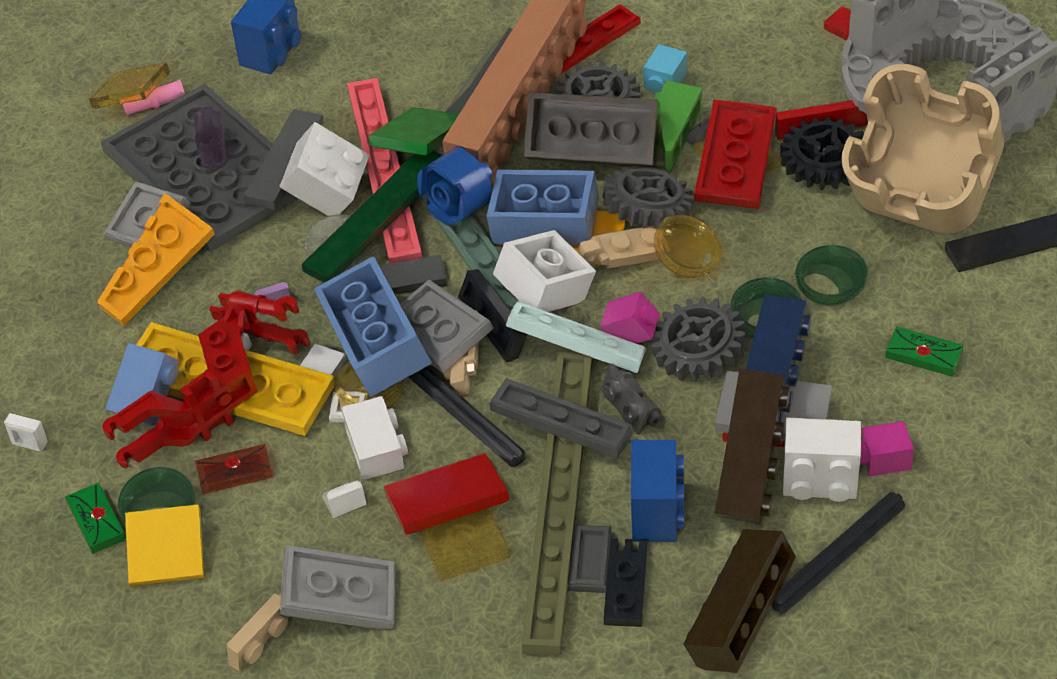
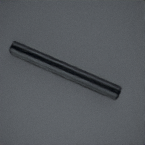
(469, 416)
(838, 552)

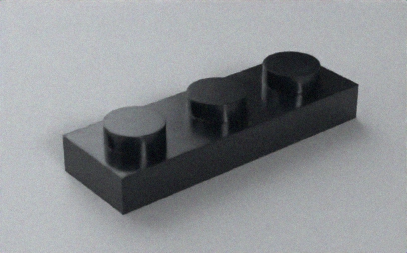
(480, 296)

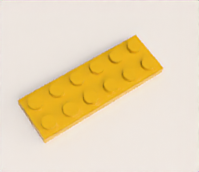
(286, 395)

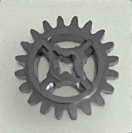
(599, 82)
(646, 196)
(698, 342)

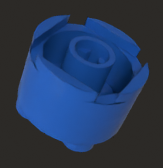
(455, 186)

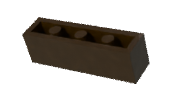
(750, 446)
(739, 600)

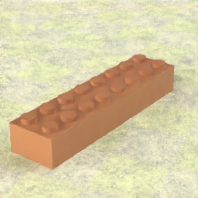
(524, 64)

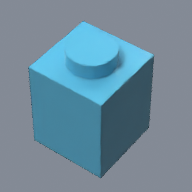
(664, 65)

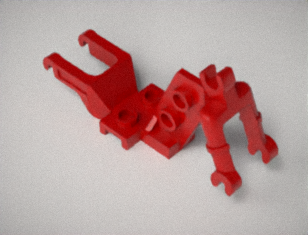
(218, 389)

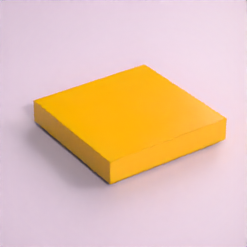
(164, 545)

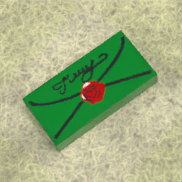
(924, 351)
(95, 518)

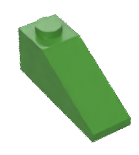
(678, 114)

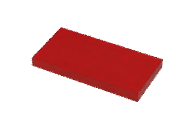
(735, 154)

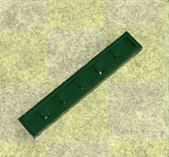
(367, 221)

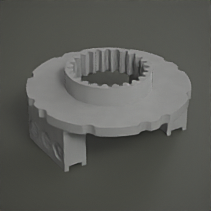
(1011, 55)

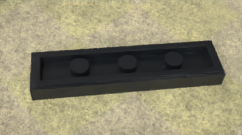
(1003, 243)

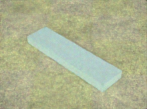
(576, 336)

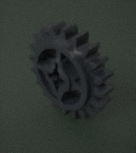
(816, 152)

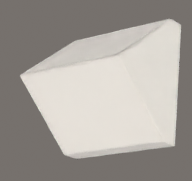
(344, 498)

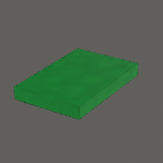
(414, 131)

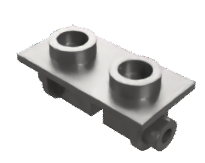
(627, 398)

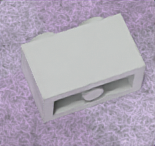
(373, 437)

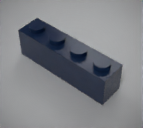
(778, 340)

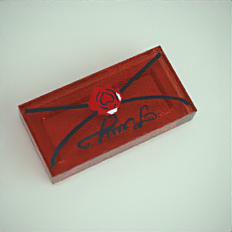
(233, 469)

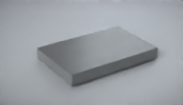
(444, 324)
(808, 402)
(338, 588)

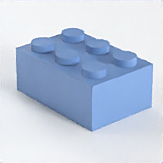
(543, 201)

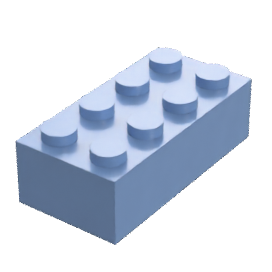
(372, 326)

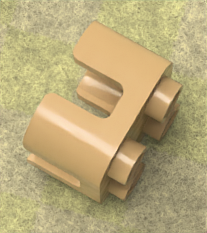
(924, 151)

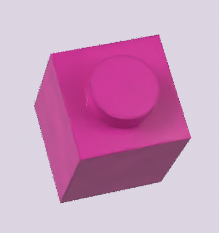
(630, 318)
(886, 448)

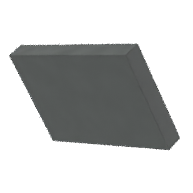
(473, 80)

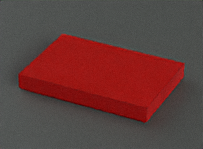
(446, 493)

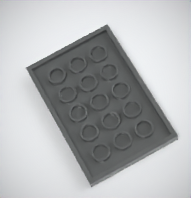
(165, 155)

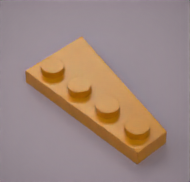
(161, 251)

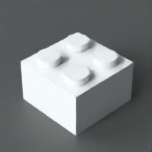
(324, 170)
(544, 271)
(822, 459)

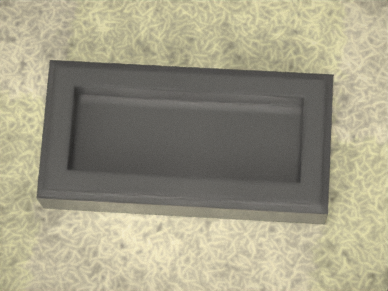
(589, 558)

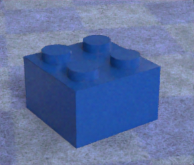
(265, 33)
(656, 490)

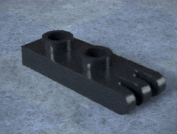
(625, 584)

